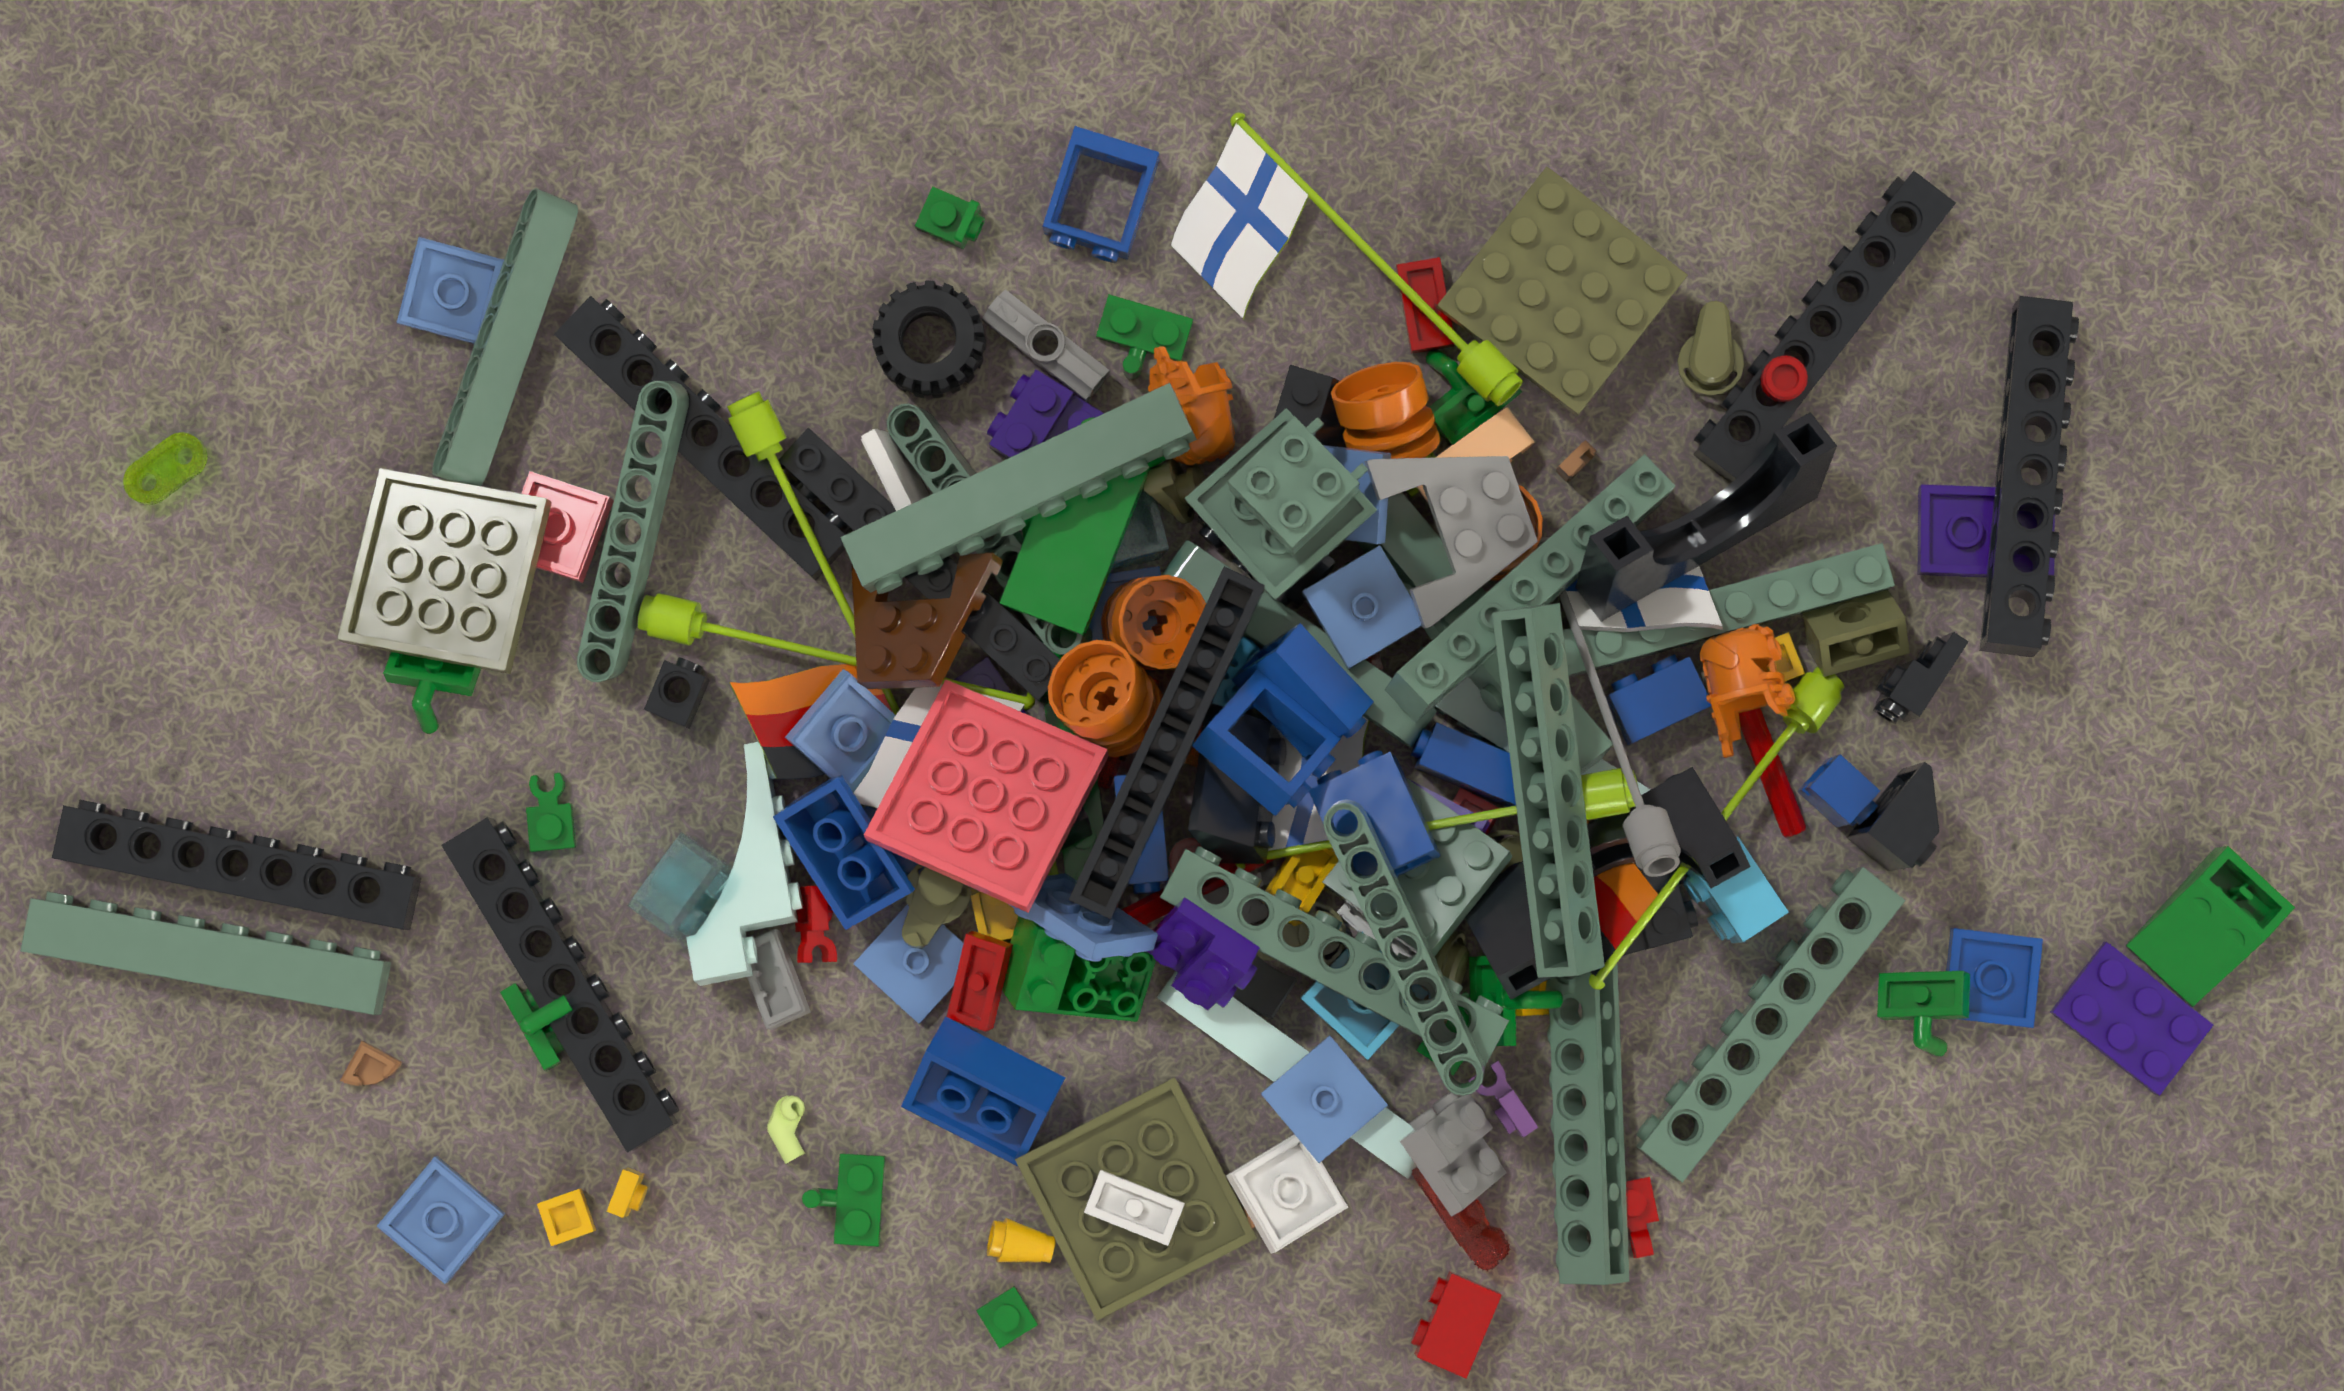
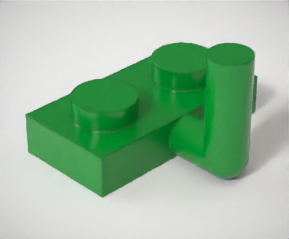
(1142, 330)
(1462, 406)
(427, 677)
(1486, 984)
(1924, 998)
(532, 1020)
(856, 1199)

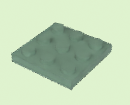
(1248, 538)
(1443, 888)

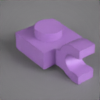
(1511, 1112)

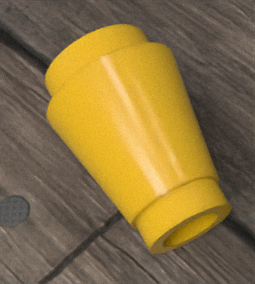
(1019, 1243)

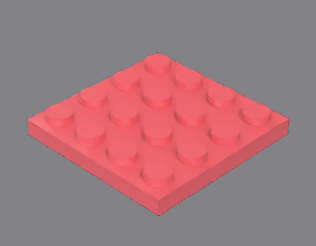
(986, 795)

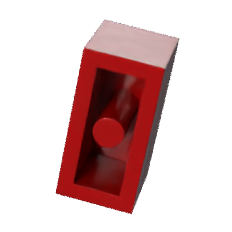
(1456, 1323)

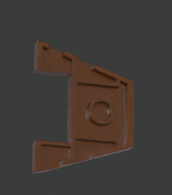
(916, 639)

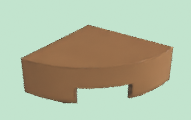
(1576, 461)
(369, 1066)

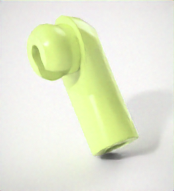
(783, 1125)

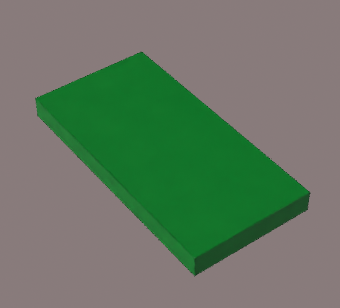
(1071, 556)

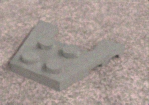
(1476, 516)

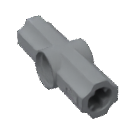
(1022, 329)

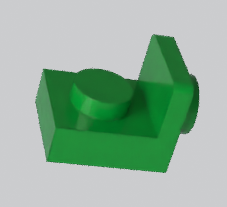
(950, 218)

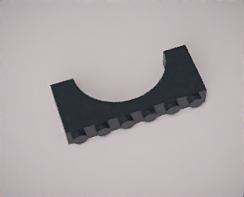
(1631, 563)
(1706, 845)

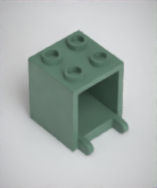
(1295, 484)

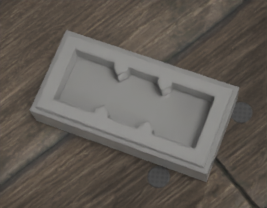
(776, 982)

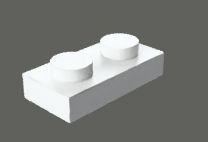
(1134, 1207)

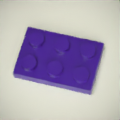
(1957, 531)
(2131, 1018)

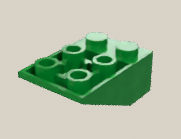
(2209, 925)
(1053, 979)

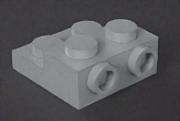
(1452, 1151)

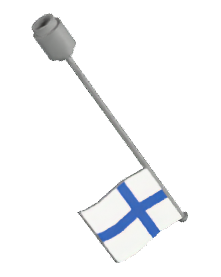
(1676, 604)

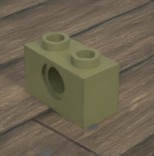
(1856, 633)

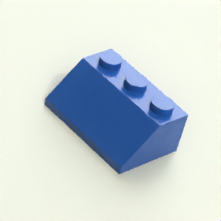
(829, 839)
(982, 1091)

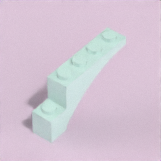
(757, 887)

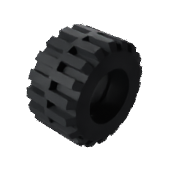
(929, 301)

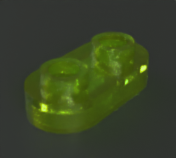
(164, 465)

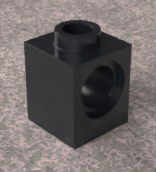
(659, 701)

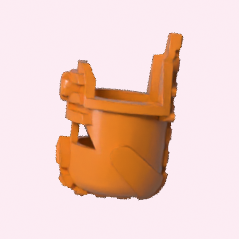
(1204, 403)
(1740, 679)

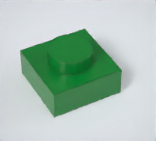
(1007, 1317)

